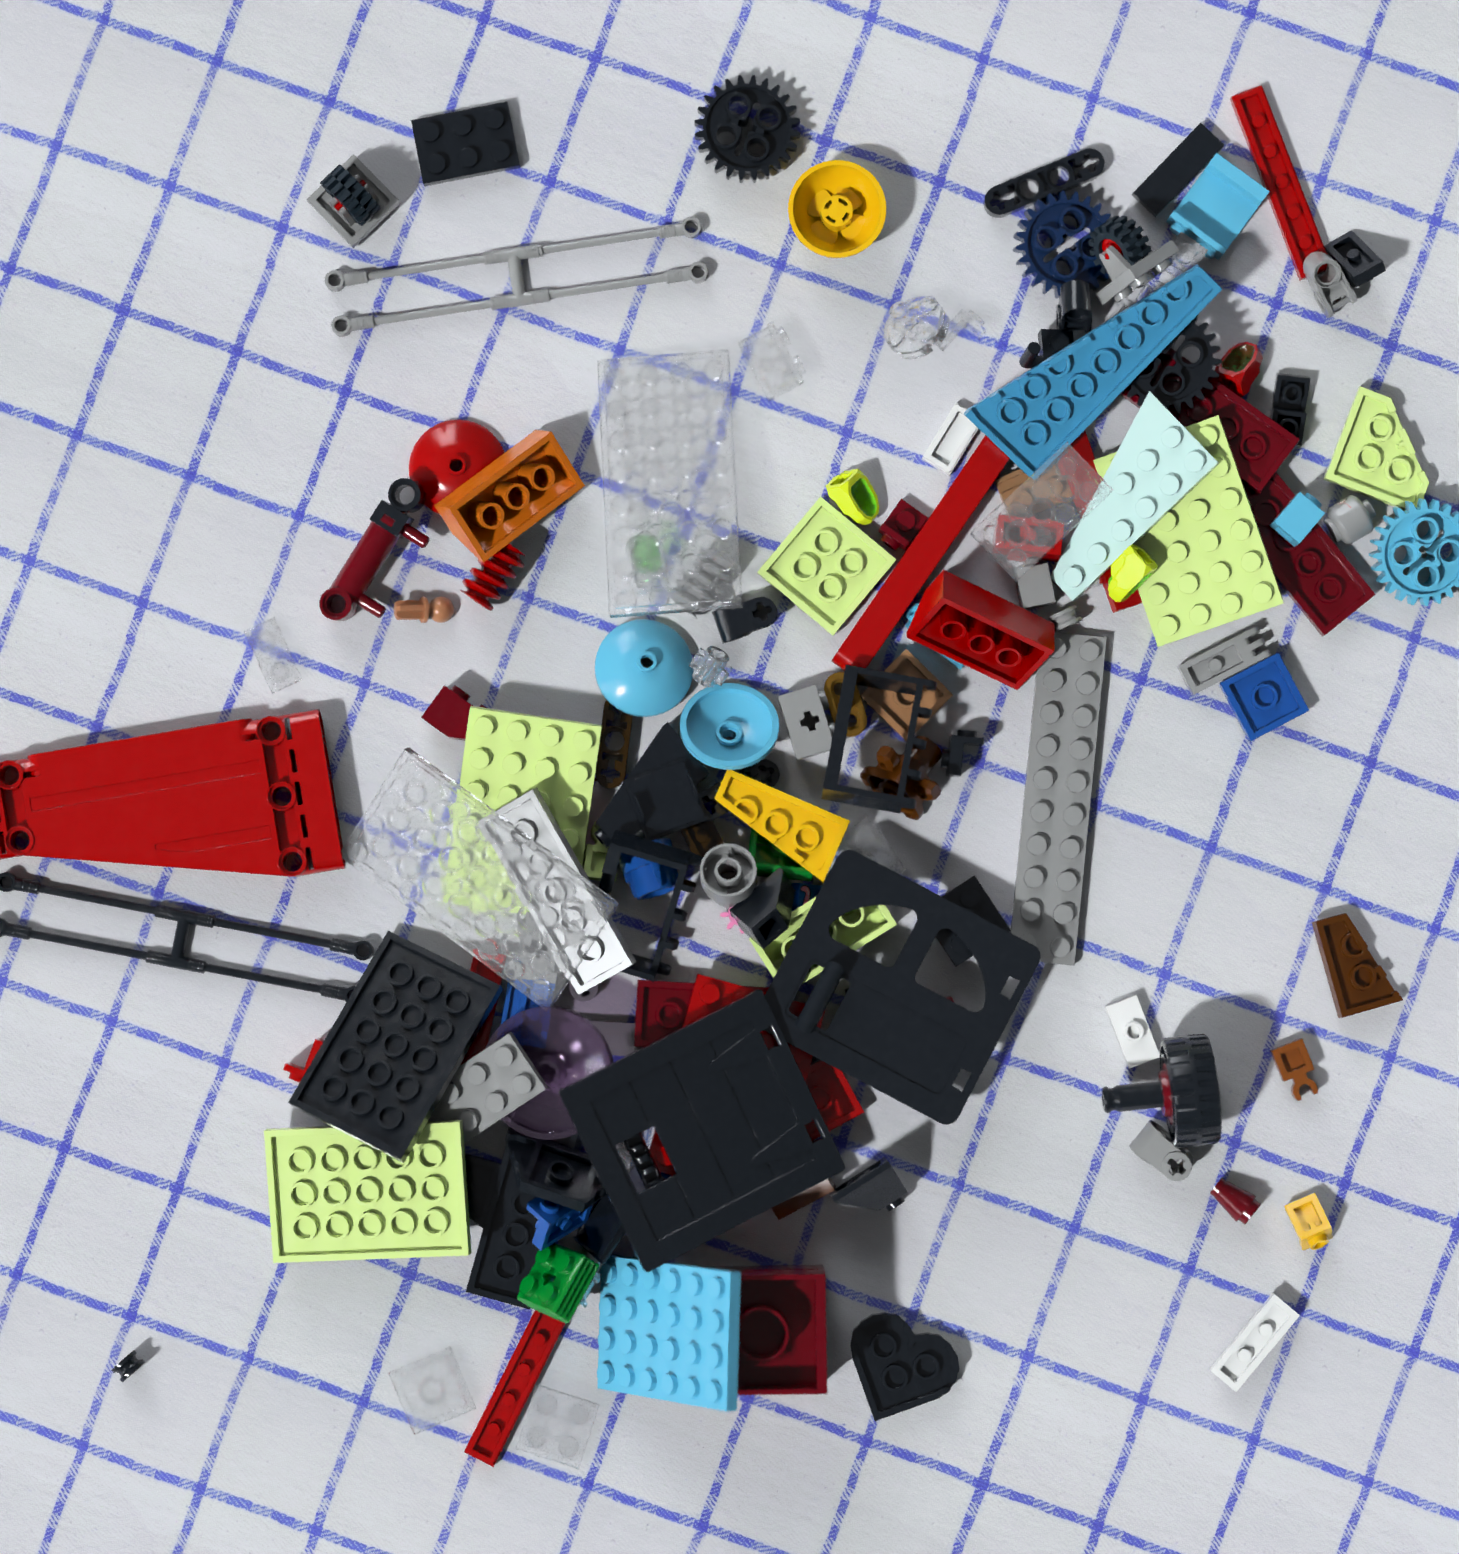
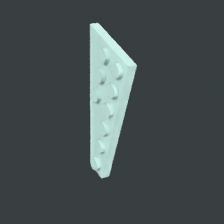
(1148, 477)

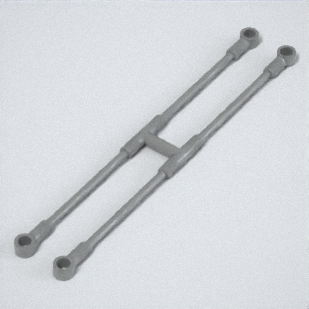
(514, 257)

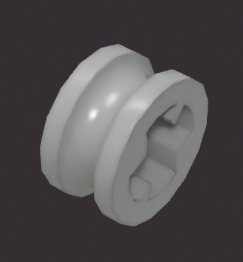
(1065, 618)
(593, 991)

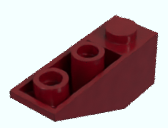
(450, 712)

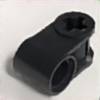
(1074, 306)
(740, 621)

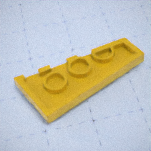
(792, 825)

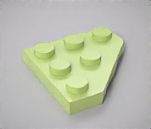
(1376, 454)

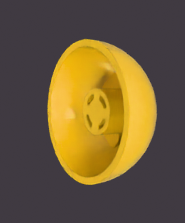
(833, 191)

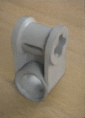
(1331, 287)
(1156, 1148)

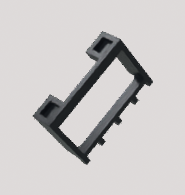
(887, 681)
(664, 855)

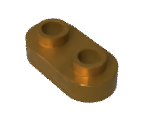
(857, 706)

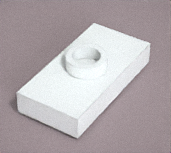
(1132, 1031)

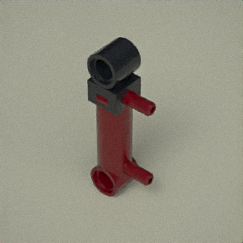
(386, 527)

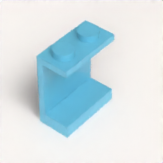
(1217, 206)

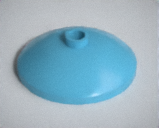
(637, 688)
(729, 712)

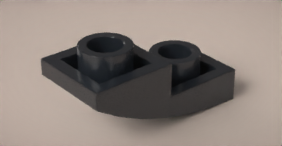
(1290, 403)

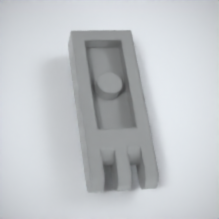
(1222, 661)

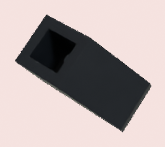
(767, 909)

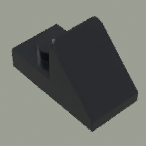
(1355, 259)

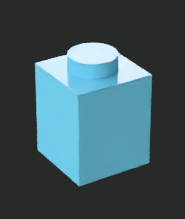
(1298, 518)

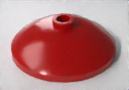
(444, 444)

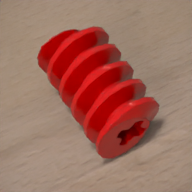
(492, 576)

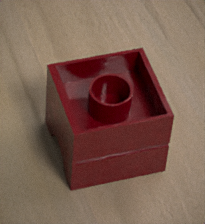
(782, 1329)

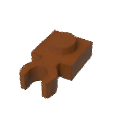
(1293, 1063)

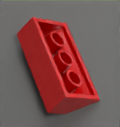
(981, 630)

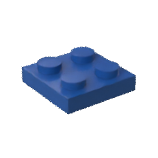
(1263, 697)

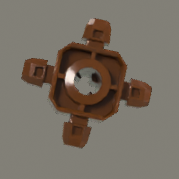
(886, 775)

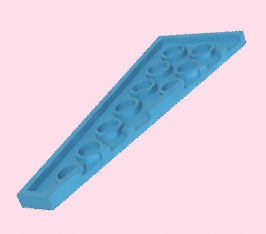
(1074, 386)

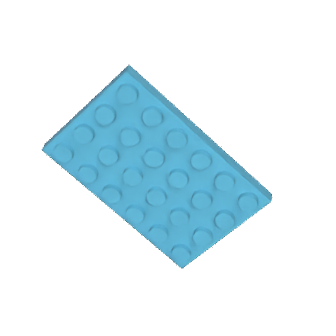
(669, 1332)

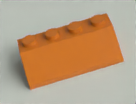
(510, 494)

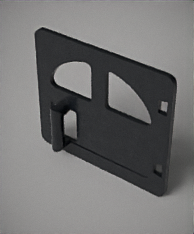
(888, 1024)

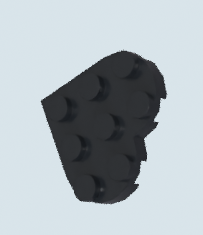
(900, 1366)

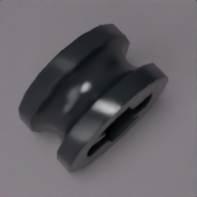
(128, 1366)

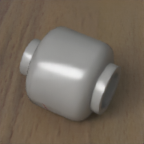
(1350, 519)

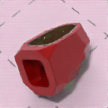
(1240, 367)

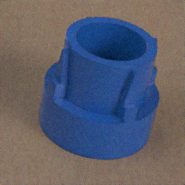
(647, 877)

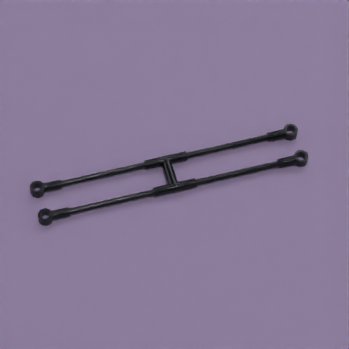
(184, 919)

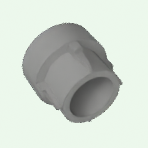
(724, 859)

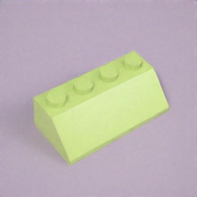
(850, 929)

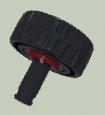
(1184, 1091)

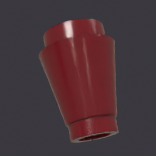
(1235, 1200)

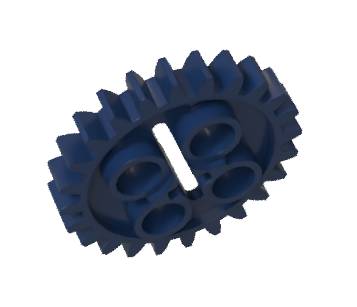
(1049, 221)

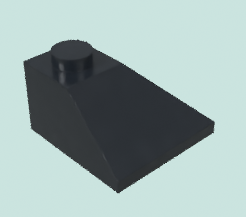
(872, 1188)

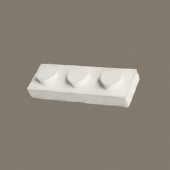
(1254, 1342)

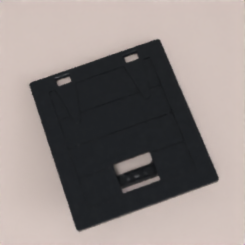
(725, 1118)

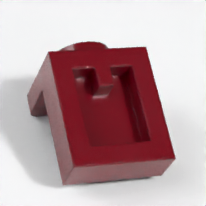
(901, 526)

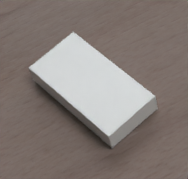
(950, 441)

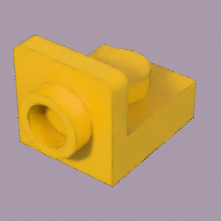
(1309, 1222)

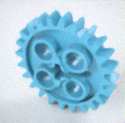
(1403, 531)

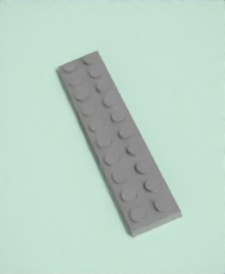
(1058, 797)

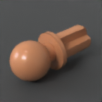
(439, 609)

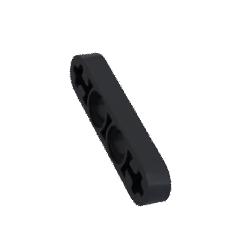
(1041, 178)

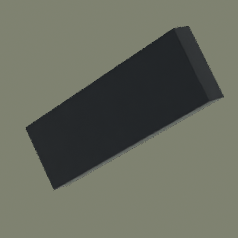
(1178, 169)

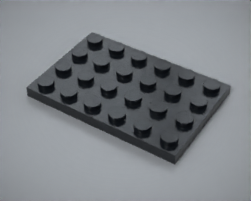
(395, 1046)

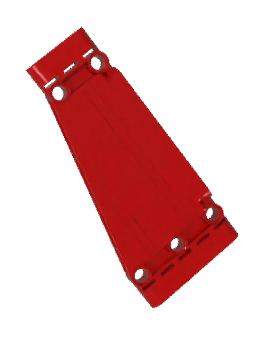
(182, 800)

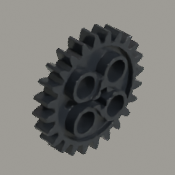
(720, 119)
(1193, 376)

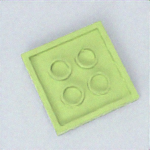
(826, 566)

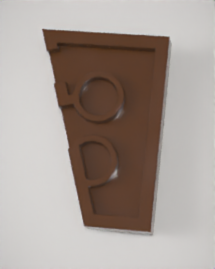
(1351, 971)

